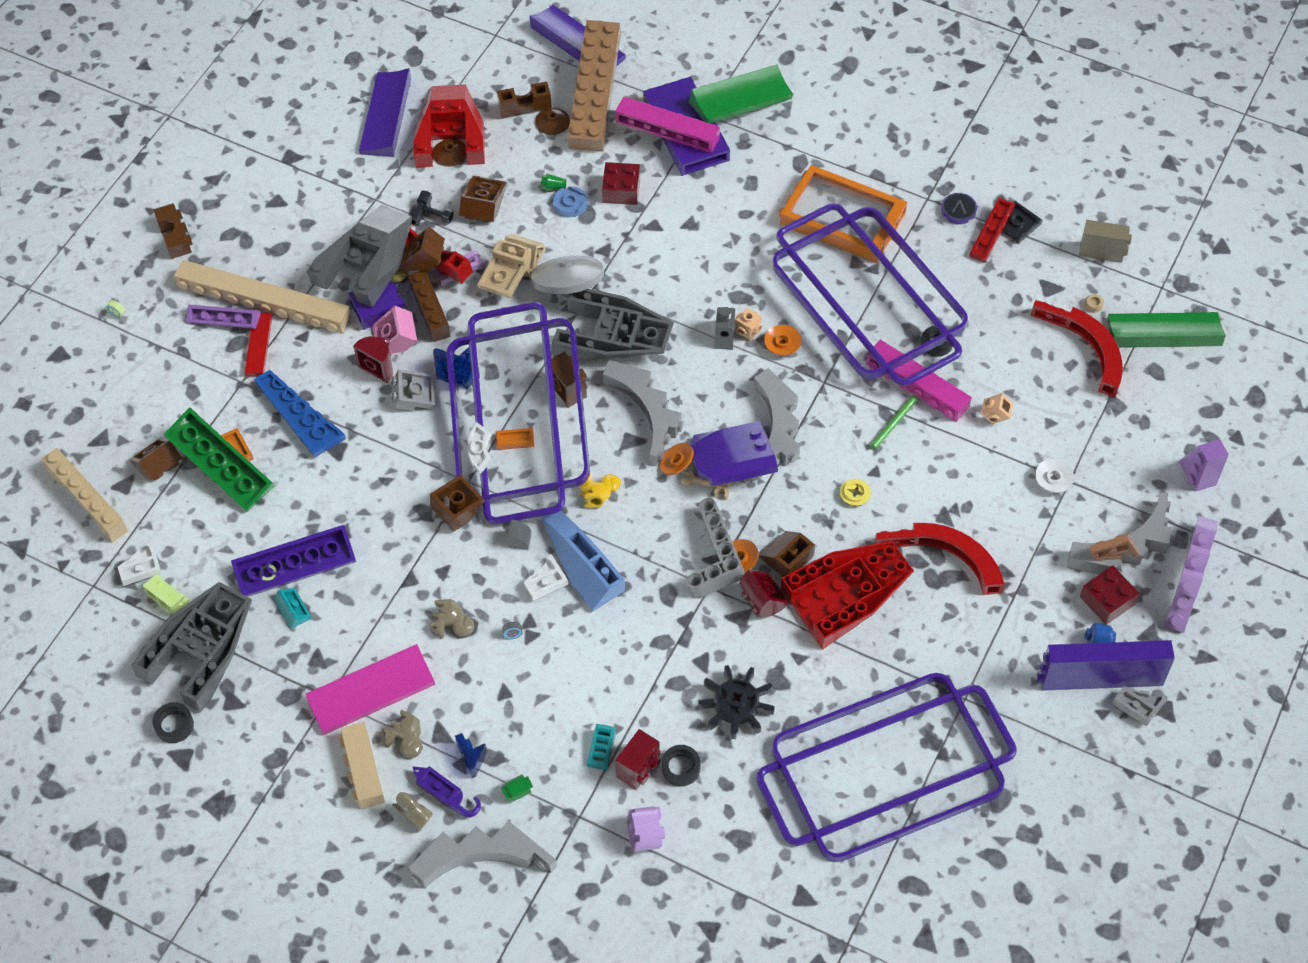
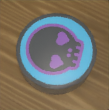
(512, 630)

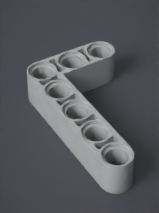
(723, 544)

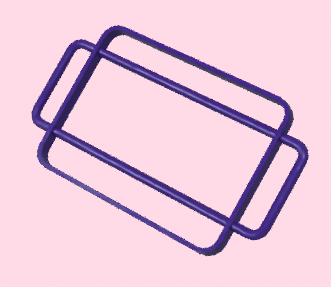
(849, 219)
(471, 340)
(992, 763)

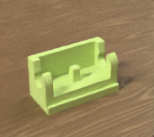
(165, 594)

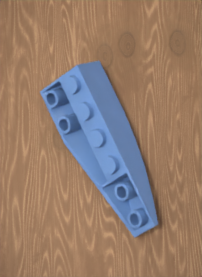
(583, 562)

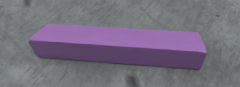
(222, 316)

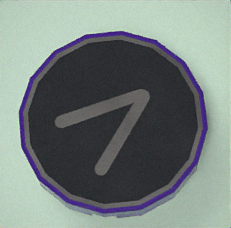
(959, 208)

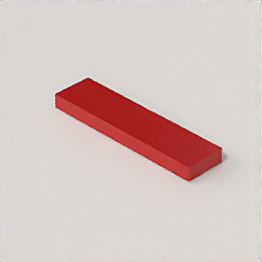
(992, 230)
(258, 346)

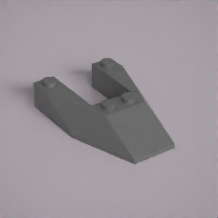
(371, 244)
(621, 329)
(204, 630)

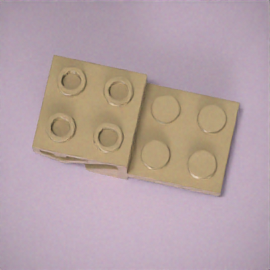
(510, 262)

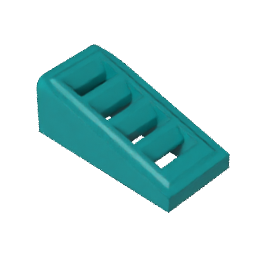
(605, 734)

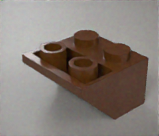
(788, 552)

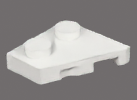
(140, 566)
(545, 579)

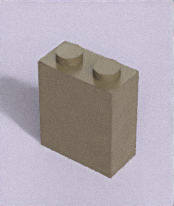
(1105, 241)

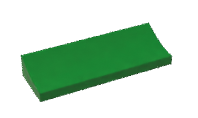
(740, 94)
(1166, 329)
(218, 459)

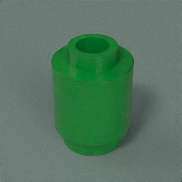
(517, 788)

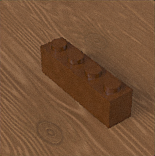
(429, 306)

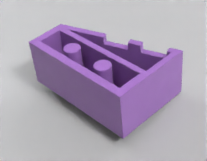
(1205, 464)

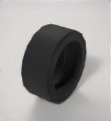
(168, 709)
(681, 750)

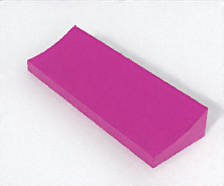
(370, 689)

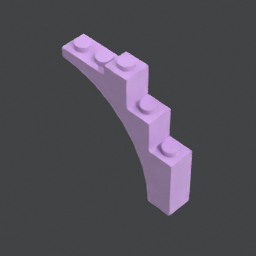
(1192, 573)

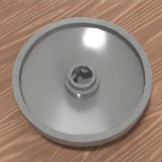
(567, 274)

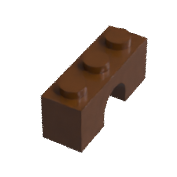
(512, 104)
(169, 220)

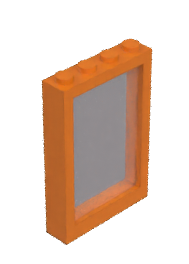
(823, 187)

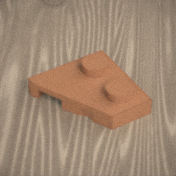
(1114, 548)

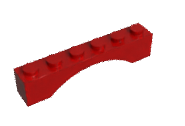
(451, 264)

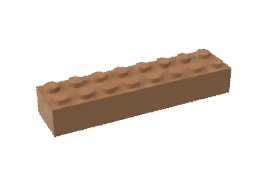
(594, 85)

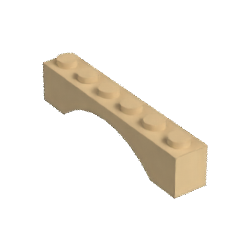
(97, 507)

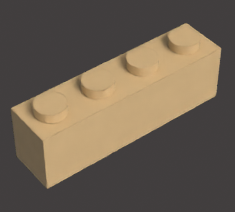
(362, 765)

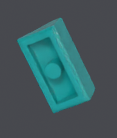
(291, 607)

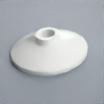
(1054, 469)

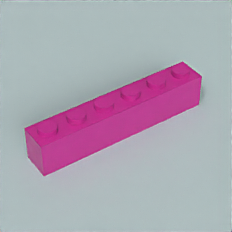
(667, 124)
(931, 388)

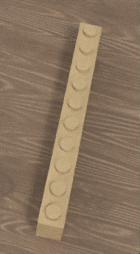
(262, 296)

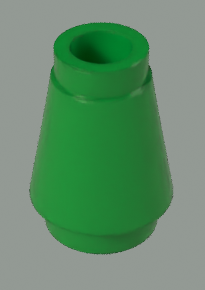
(552, 182)

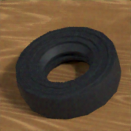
(938, 350)

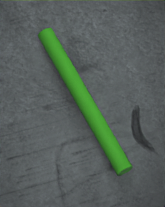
(895, 420)

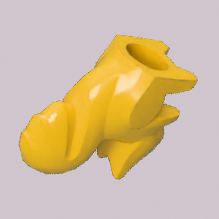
(600, 491)

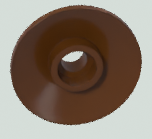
(552, 121)
(450, 152)

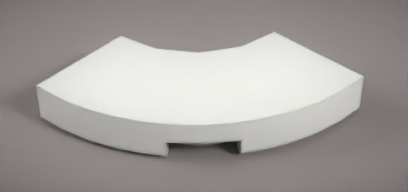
(477, 447)

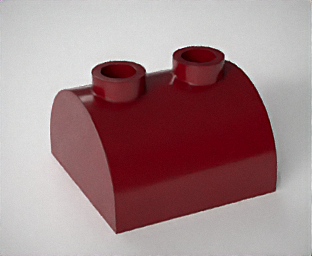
(374, 357)
(763, 593)

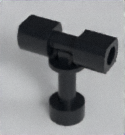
(424, 209)

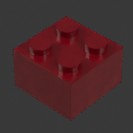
(621, 183)
(1109, 595)
(638, 759)

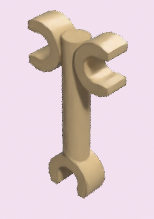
(723, 488)

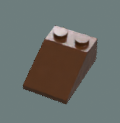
(482, 199)

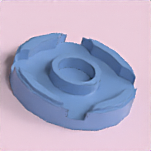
(570, 202)

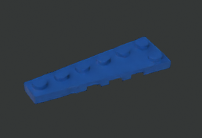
(308, 424)

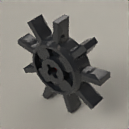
(736, 701)

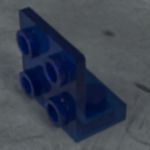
(462, 367)

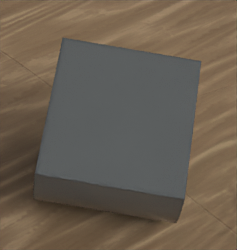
(519, 535)

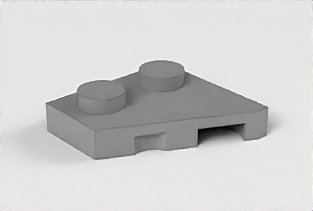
(1139, 704)

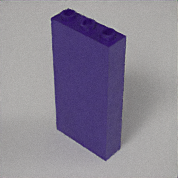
(675, 98)
(1105, 665)

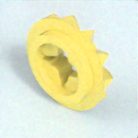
(850, 487)

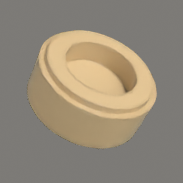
(1094, 303)

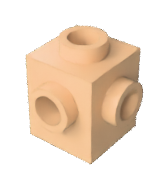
(748, 324)
(997, 408)

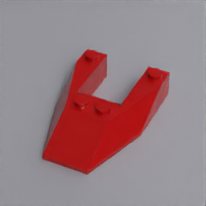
(449, 115)

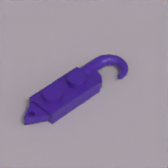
(444, 791)

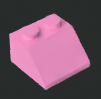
(397, 328)

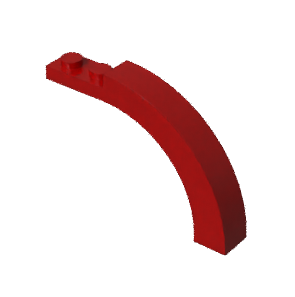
(1094, 334)
(954, 542)

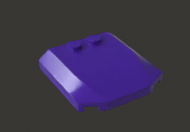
(733, 454)

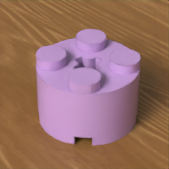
(645, 828)

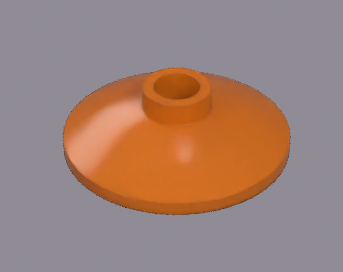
(782, 334)
(676, 459)
(748, 552)

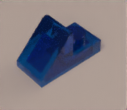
(472, 756)

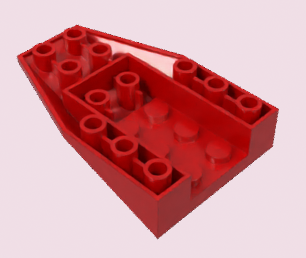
(845, 588)

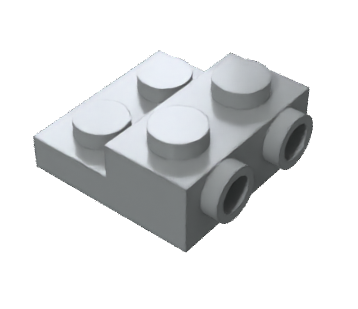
(413, 390)

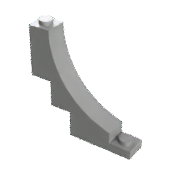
(506, 846)

